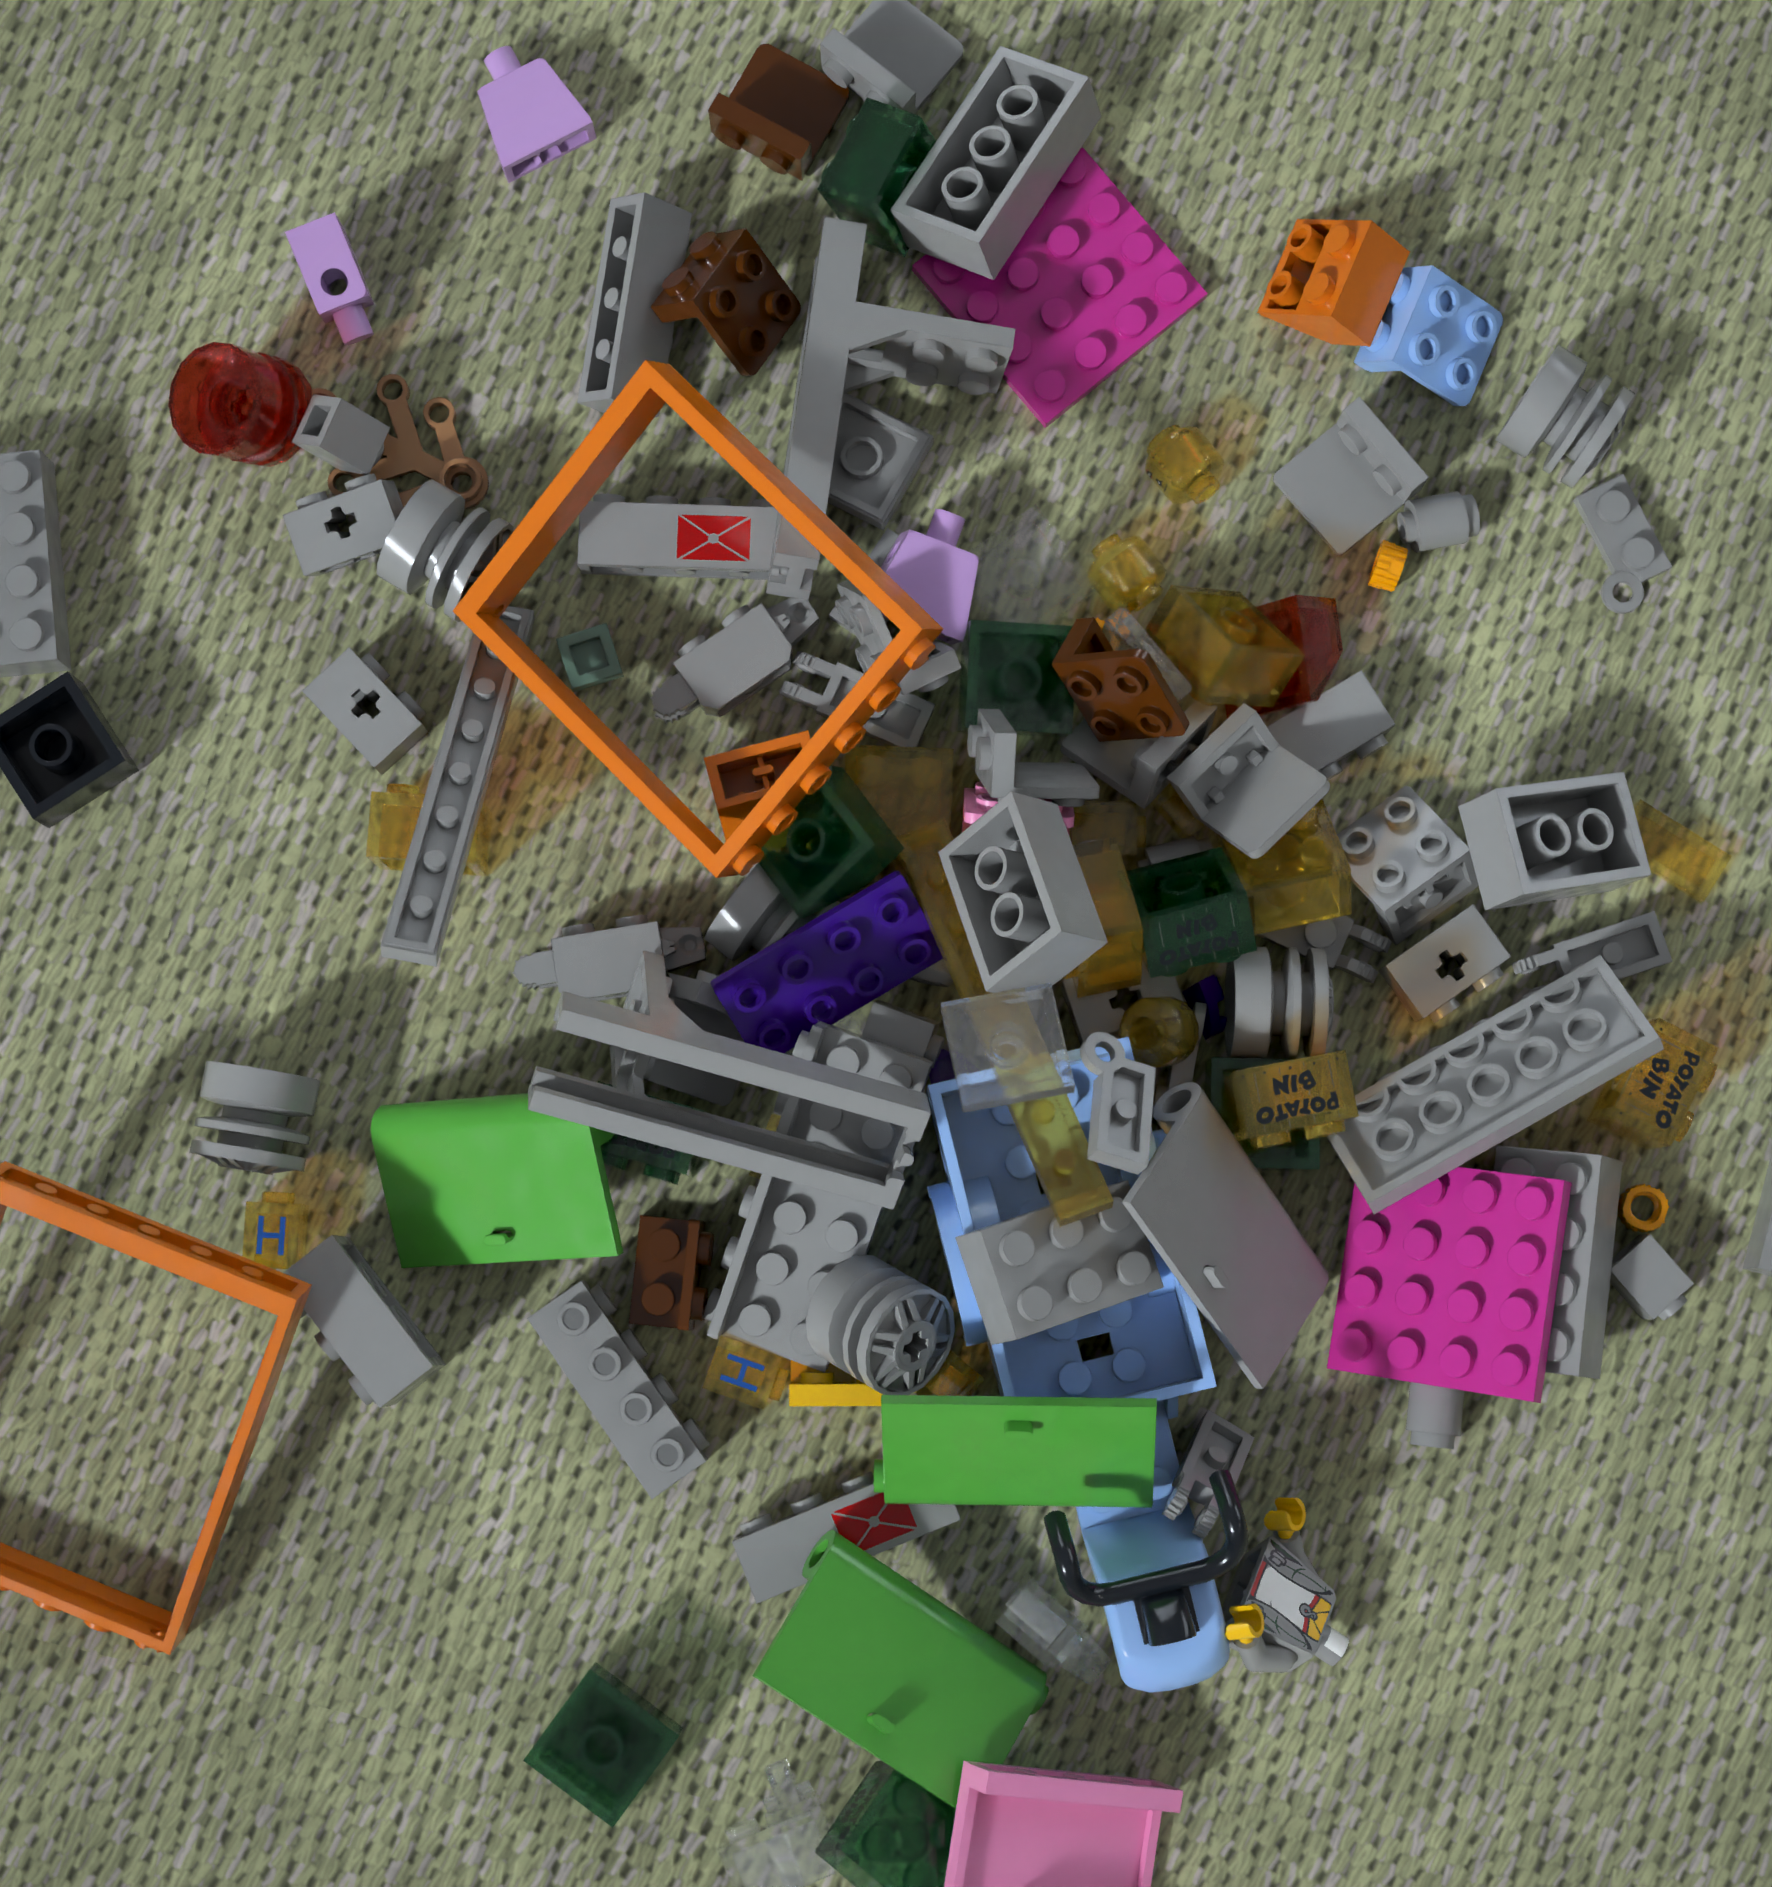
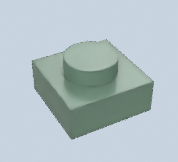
(589, 657)

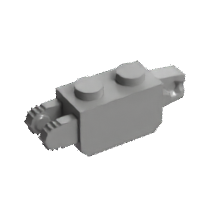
(735, 661)
(605, 961)

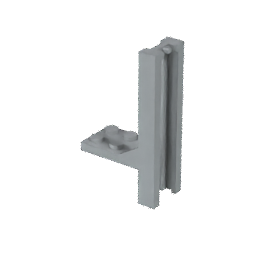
(839, 360)
(656, 1028)

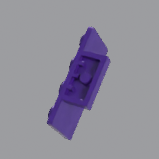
(829, 966)

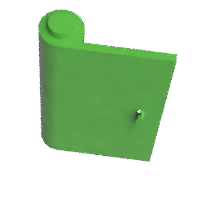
(487, 1167)
(1017, 1451)
(889, 1649)

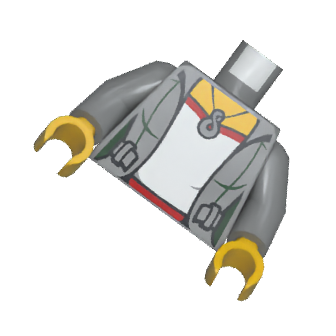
(1279, 1602)

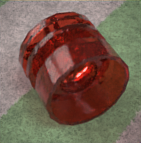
(238, 404)

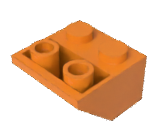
(1335, 280)
(746, 774)

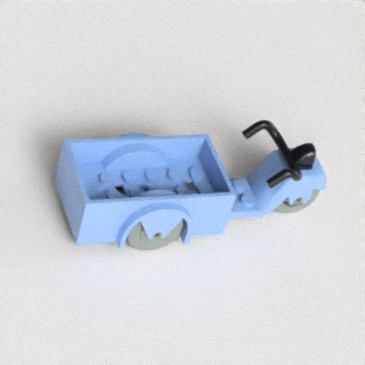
(1145, 1566)

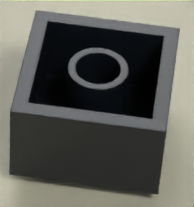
(60, 750)

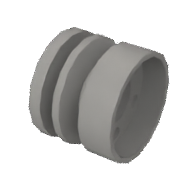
(1566, 417)
(436, 546)
(754, 917)
(1278, 1004)
(254, 1117)
(880, 1325)

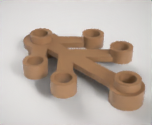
(406, 453)

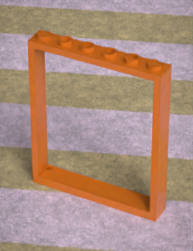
(560, 506)
(206, 1264)

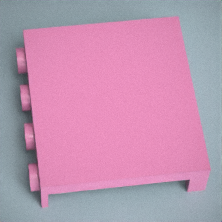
(1055, 1828)

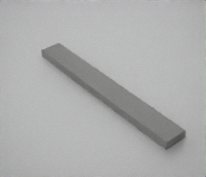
(453, 801)

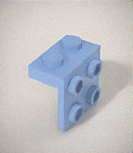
(1434, 334)

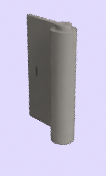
(1225, 1234)

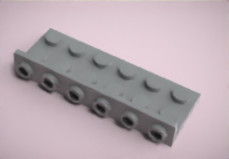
(1493, 1082)
(799, 1231)

